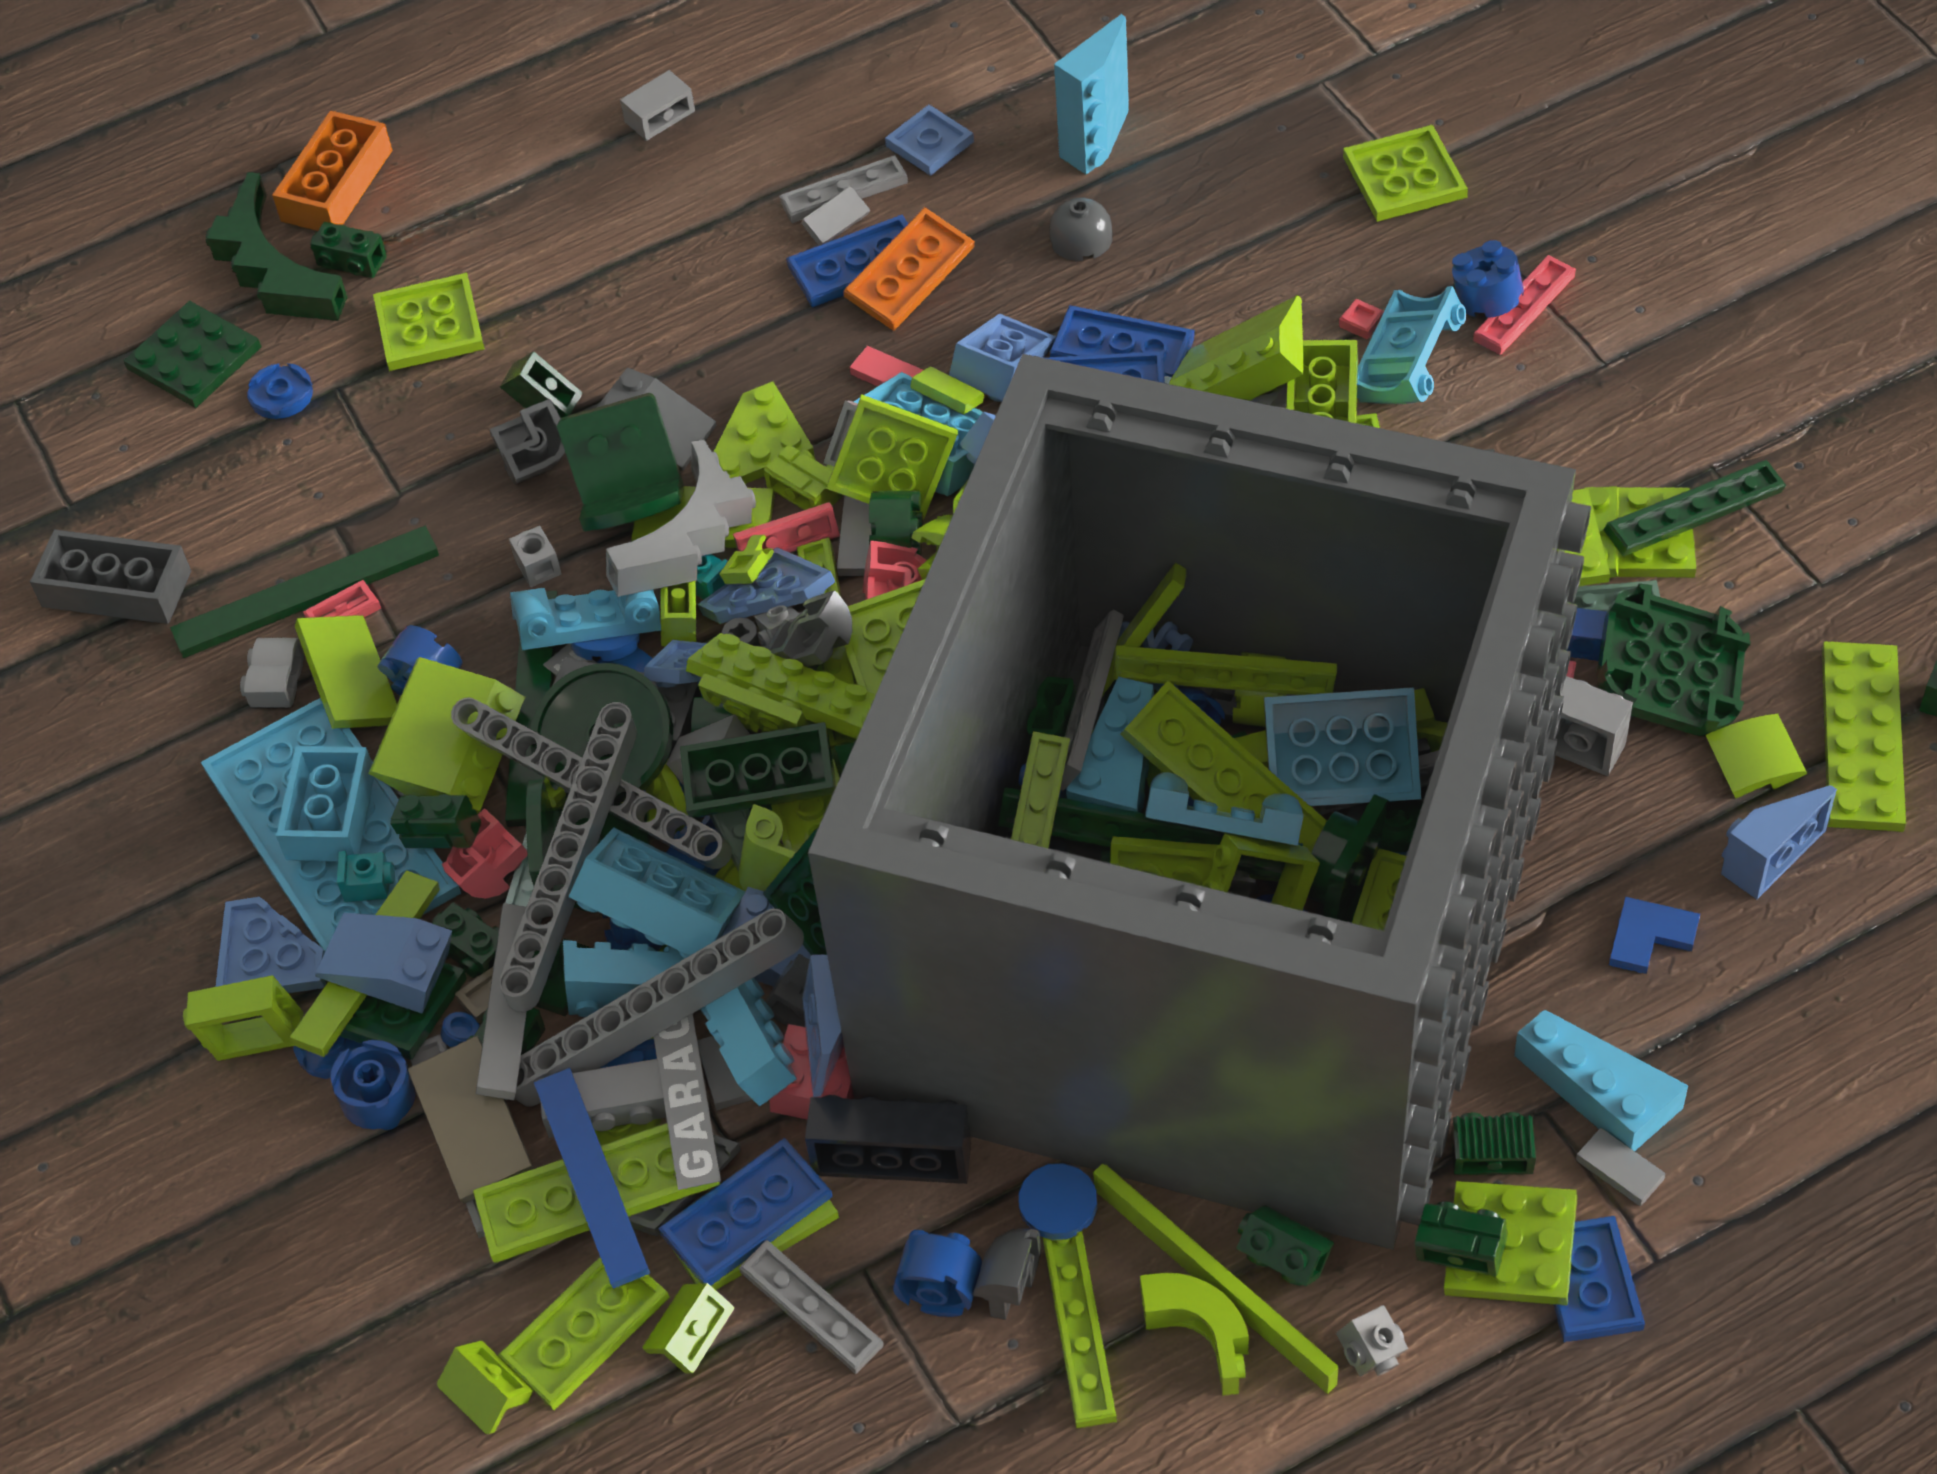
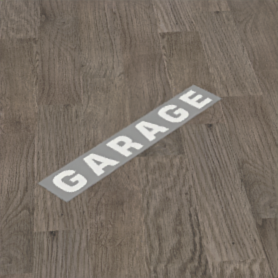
(686, 1105)

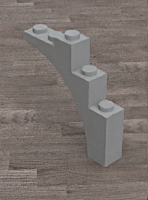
(699, 529)

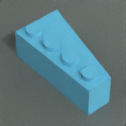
(604, 974)

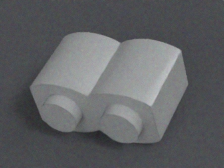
(272, 672)

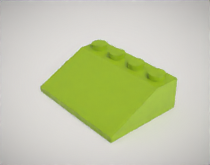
(1248, 356)
(426, 750)

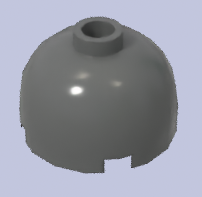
(1080, 229)

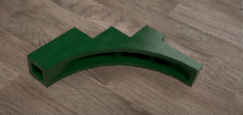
(281, 283)

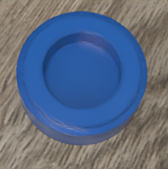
(458, 1028)

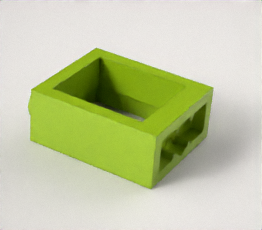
(1295, 877)
(238, 1001)

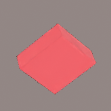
(1361, 319)

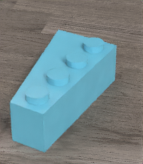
(1114, 769)
(750, 1041)
(1600, 1079)

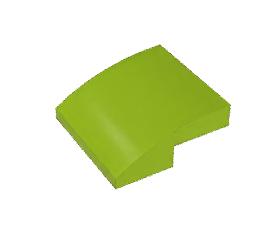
(1756, 754)

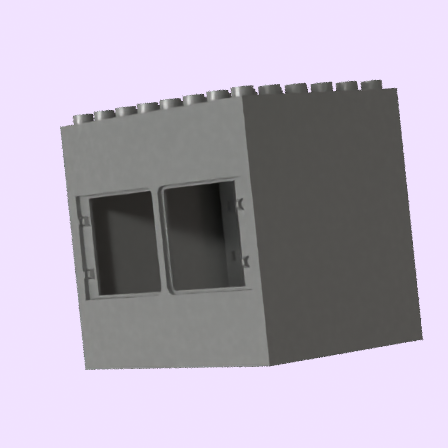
(1103, 1003)

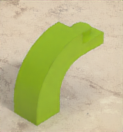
(1197, 1305)

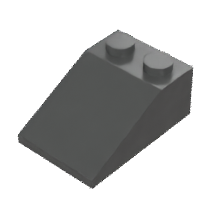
(681, 418)

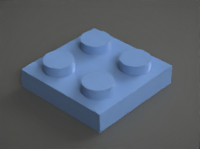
(929, 139)

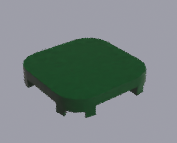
(1673, 661)

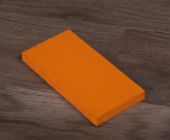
(909, 269)

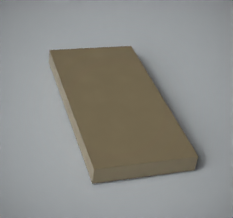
(470, 1129)

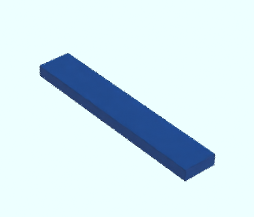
(591, 1178)

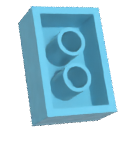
(325, 803)

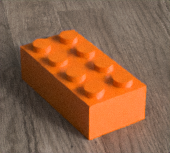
(332, 171)

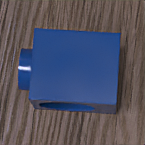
(1587, 634)

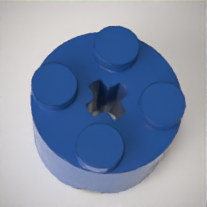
(1488, 279)
(409, 646)
(373, 1085)
(938, 1273)

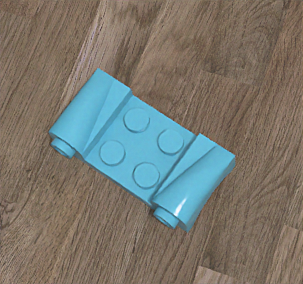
(1399, 349)
(581, 617)
(1278, 821)

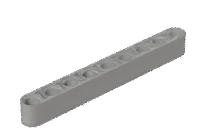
(548, 755)
(562, 870)
(662, 1001)

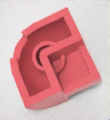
(890, 568)
(486, 863)

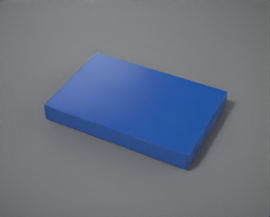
(1600, 1285)

